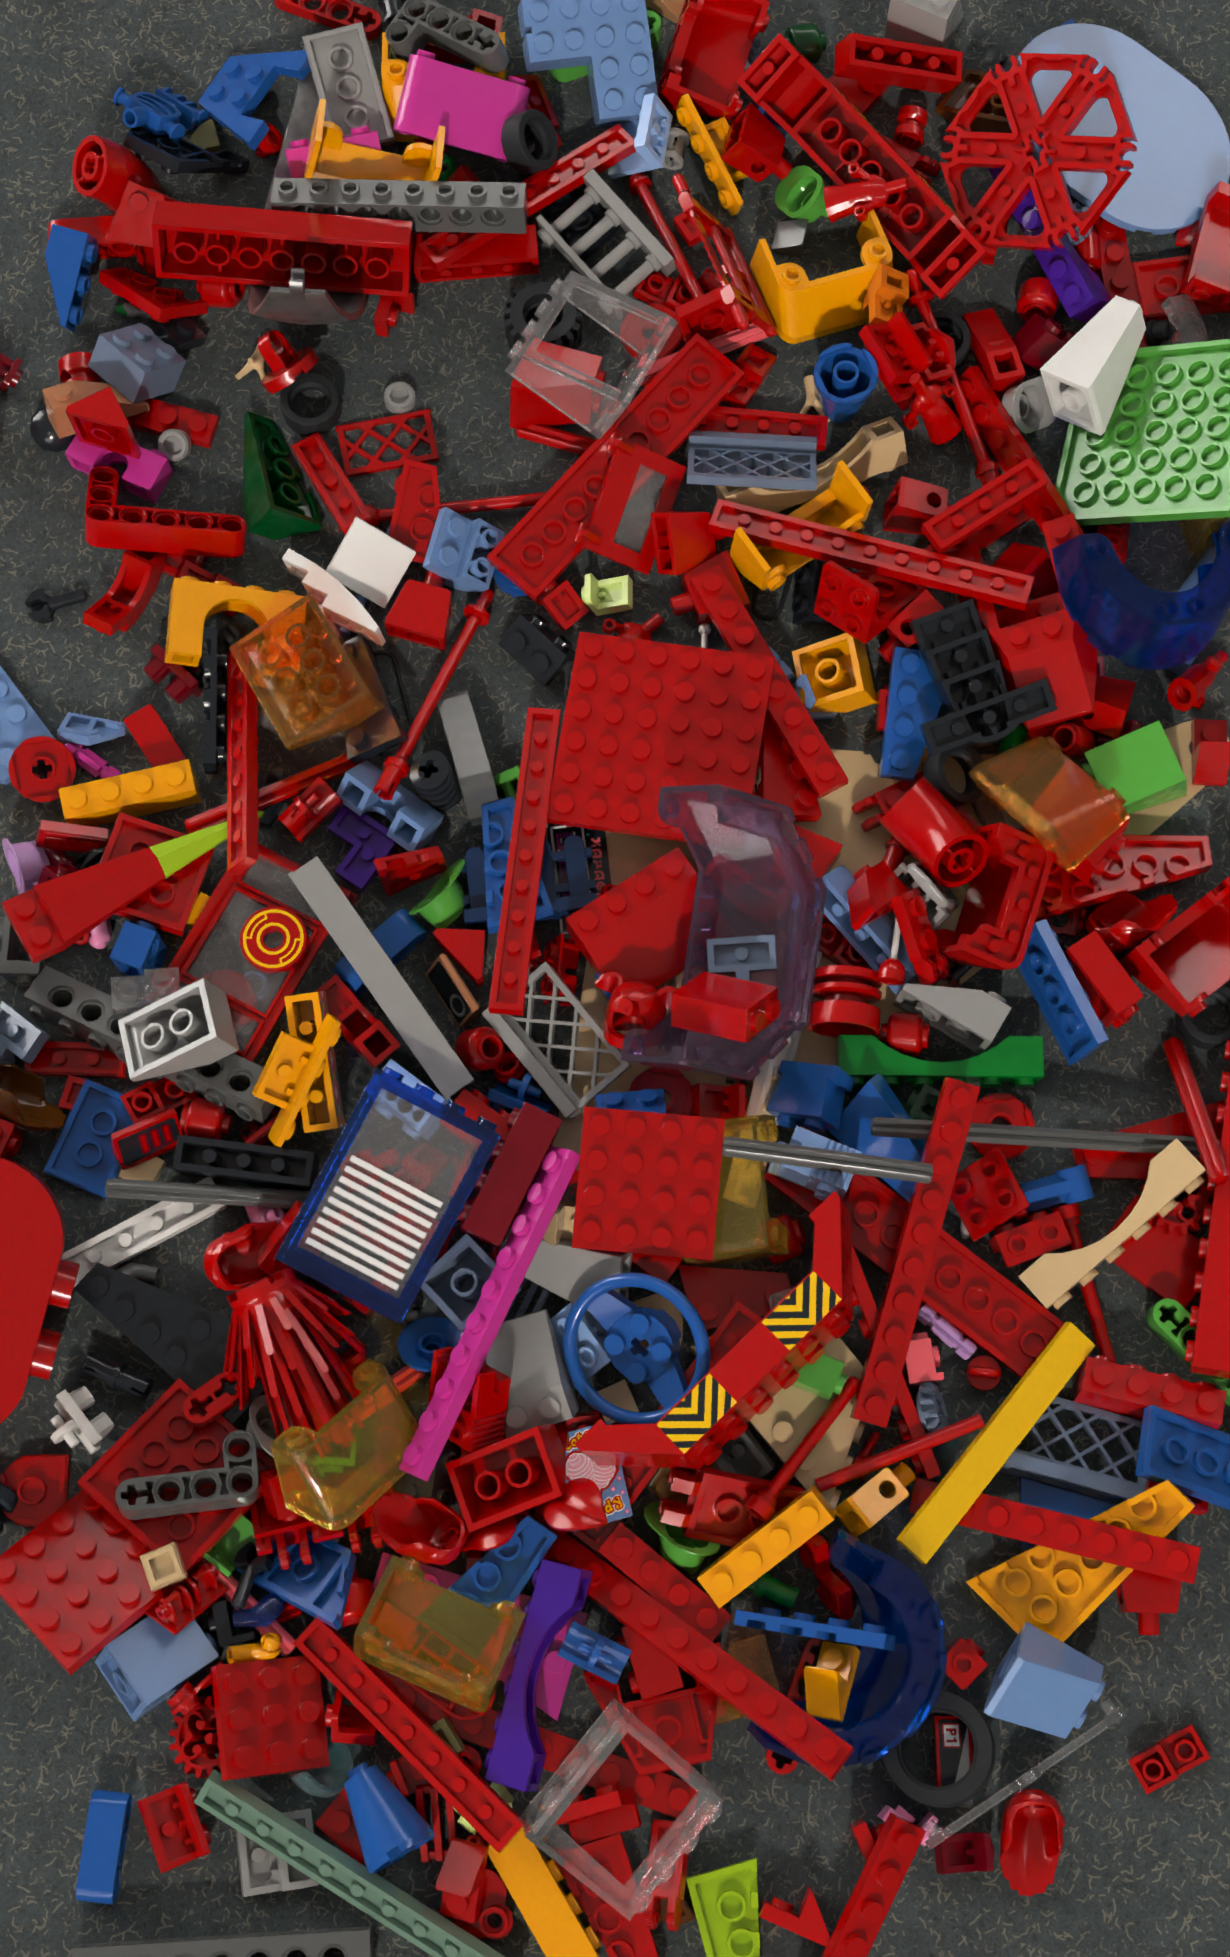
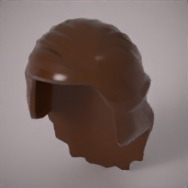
(24, 1101)

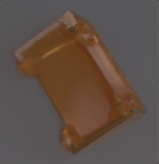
(1051, 798)

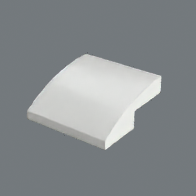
(370, 562)

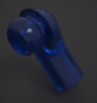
(261, 1614)

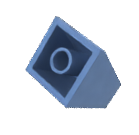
(152, 1663)
(1044, 1684)

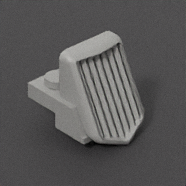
(939, 900)

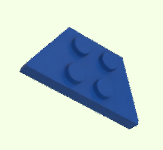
(316, 1587)

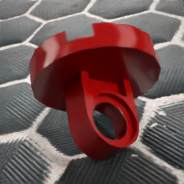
(284, 361)

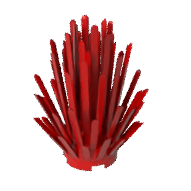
(286, 1336)

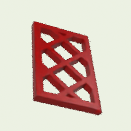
(375, 464)

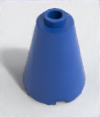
(844, 380)
(383, 1818)

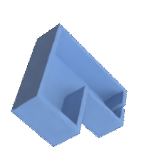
(598, 34)

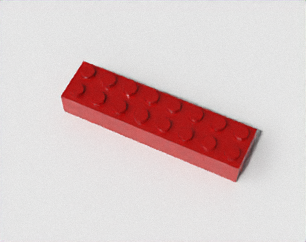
(265, 244)

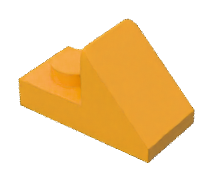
(830, 1681)

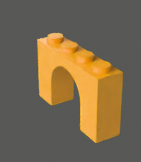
(196, 601)

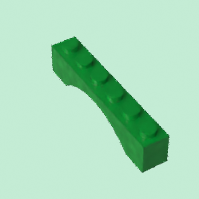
(1012, 1060)

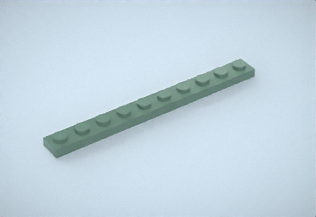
(337, 1871)

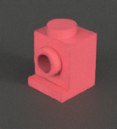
(922, 1361)

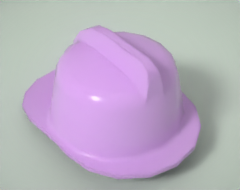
(25, 863)

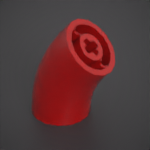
(103, 170)
(937, 835)

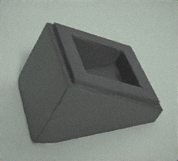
(790, 237)

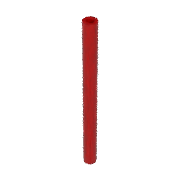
(899, 1453)

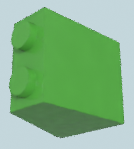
(1139, 768)

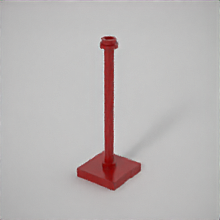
(706, 312)

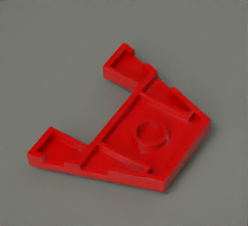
(679, 1718)

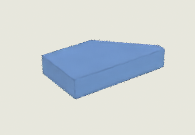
(88, 729)

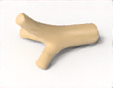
(255, 362)
(812, 397)

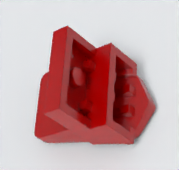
(941, 350)

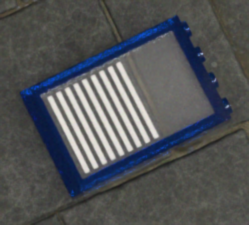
(389, 1194)

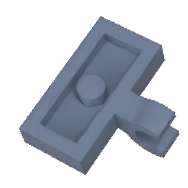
(742, 955)
(19, 1036)

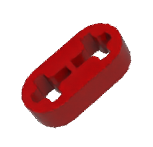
(209, 1392)

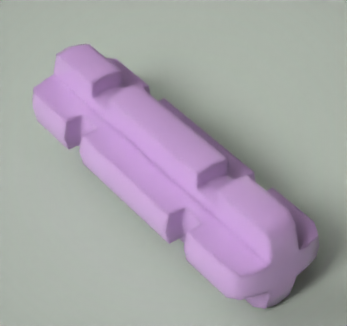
(946, 1332)

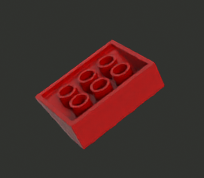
(640, 923)

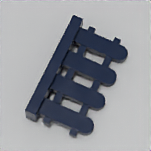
(578, 885)

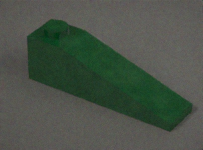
(271, 486)

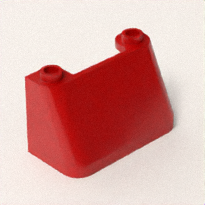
(711, 54)
(1000, 902)
(1187, 955)

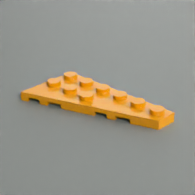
(1062, 1588)

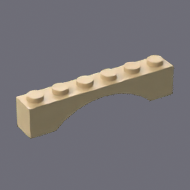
(871, 451)
(1168, 1176)

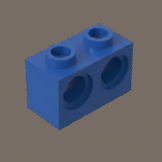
(138, 949)

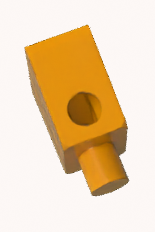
(868, 1506)

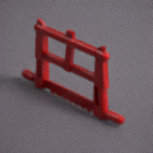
(746, 298)

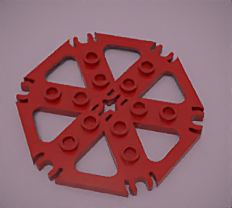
(1066, 151)

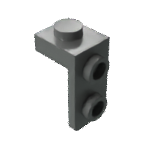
(10, 968)

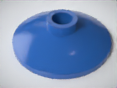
(423, 1337)

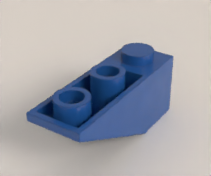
(69, 263)

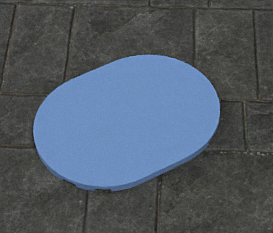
(1177, 129)

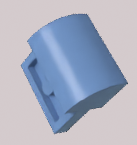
(460, 551)

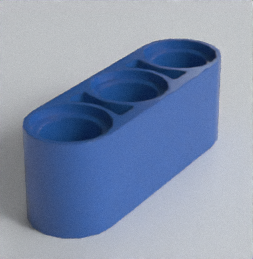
(396, 939)
(104, 1847)

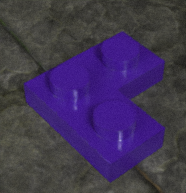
(367, 842)

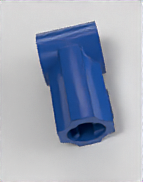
(1064, 1187)

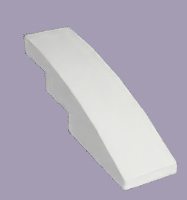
(335, 598)

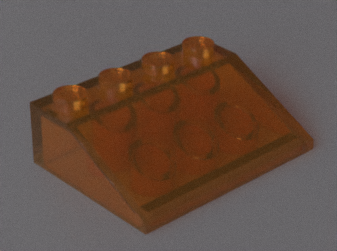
(305, 674)

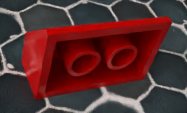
(509, 1476)

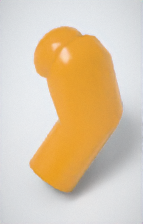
(265, 1650)

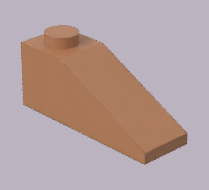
(64, 394)

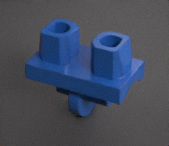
(507, 1099)
(594, 1652)

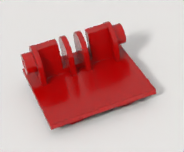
(988, 1195)
(188, 1599)

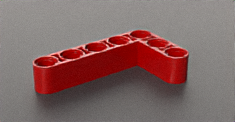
(156, 528)

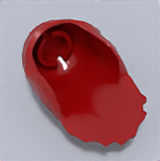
(1128, 920)
(232, 1259)
(420, 1527)
(1031, 1840)

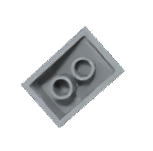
(959, 1013)
(178, 1032)
(539, 1378)

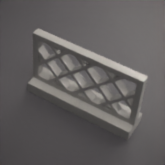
(538, 1063)

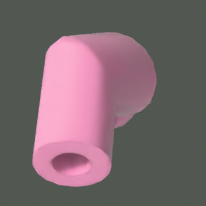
(101, 935)
(264, 1214)

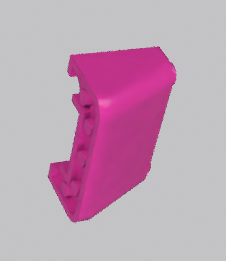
(460, 100)

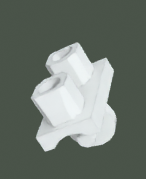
(71, 1409)

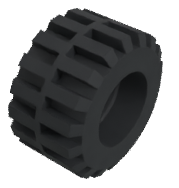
(521, 310)

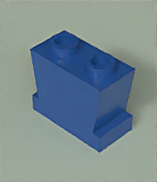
(809, 1095)

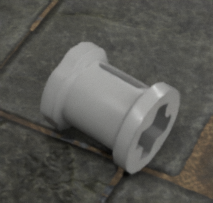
(683, 141)

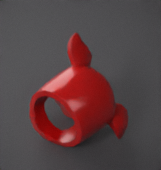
(631, 1005)

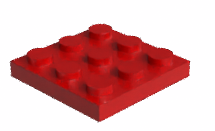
(173, 899)
(269, 1717)

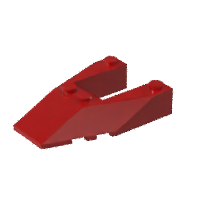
(1042, 640)

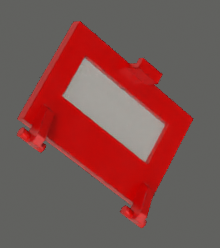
(632, 489)

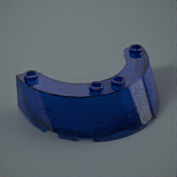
(1133, 620)
(890, 1688)

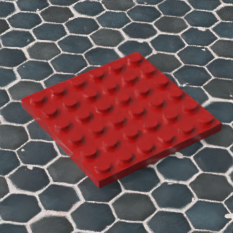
(653, 720)

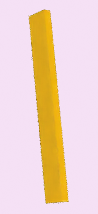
(995, 1443)

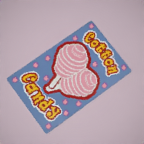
(607, 1477)

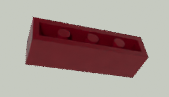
(511, 1175)

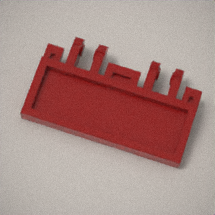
(296, 1531)

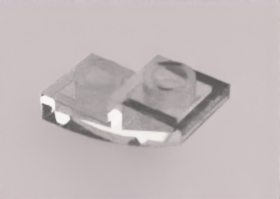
(1186, 318)
(139, 991)

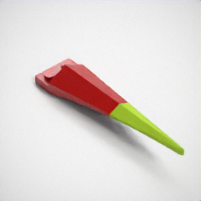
(72, 905)

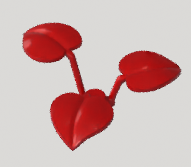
(576, 1510)

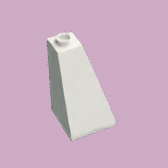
(1093, 366)

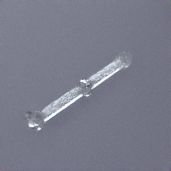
(938, 1835)

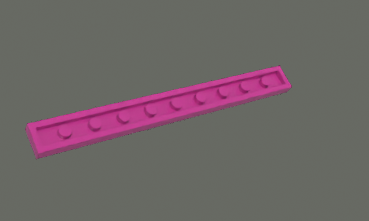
(489, 1313)

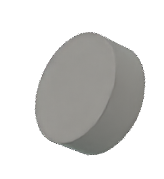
(399, 397)
(175, 444)

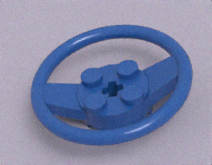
(626, 1328)

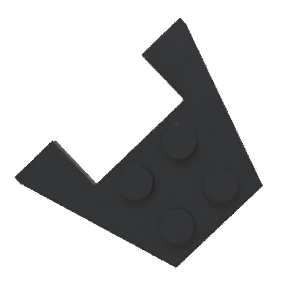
(182, 155)

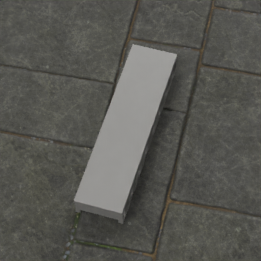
(381, 978)

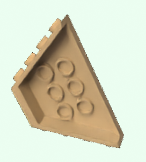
(796, 1412)

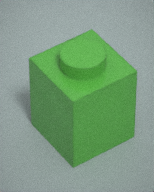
(822, 1377)

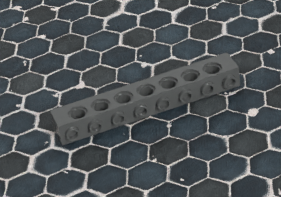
(428, 204)
(56, 988)
(352, 1941)

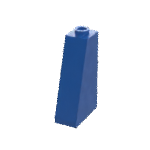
(873, 1101)

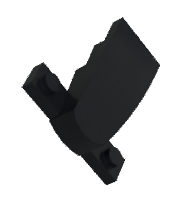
(971, 682)

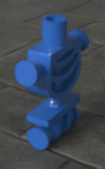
(160, 112)

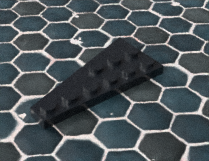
(170, 1330)

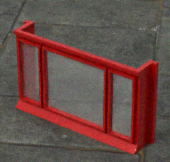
(215, 951)

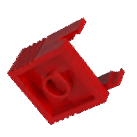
(485, 1408)

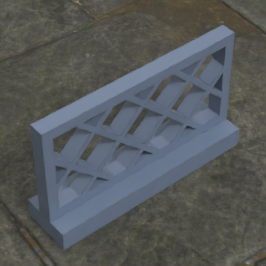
(763, 452)
(1075, 1478)

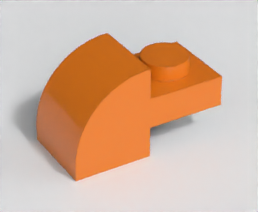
(885, 294)

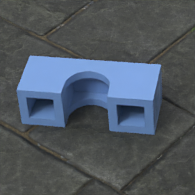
(411, 818)

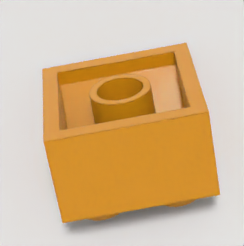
(837, 674)

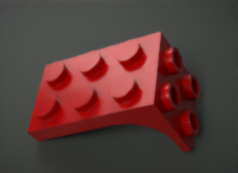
(861, 601)

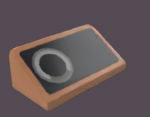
(453, 991)

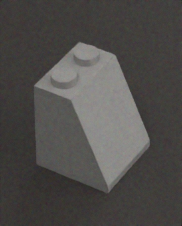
(923, 21)

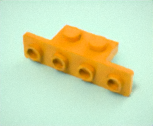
(709, 142)
(290, 1074)

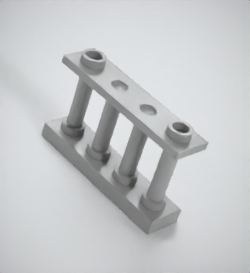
(617, 214)

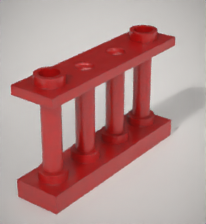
(986, 512)

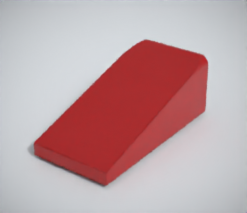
(153, 737)

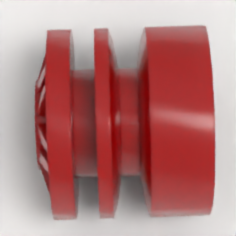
(845, 1001)

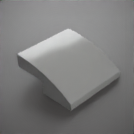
(265, 1872)

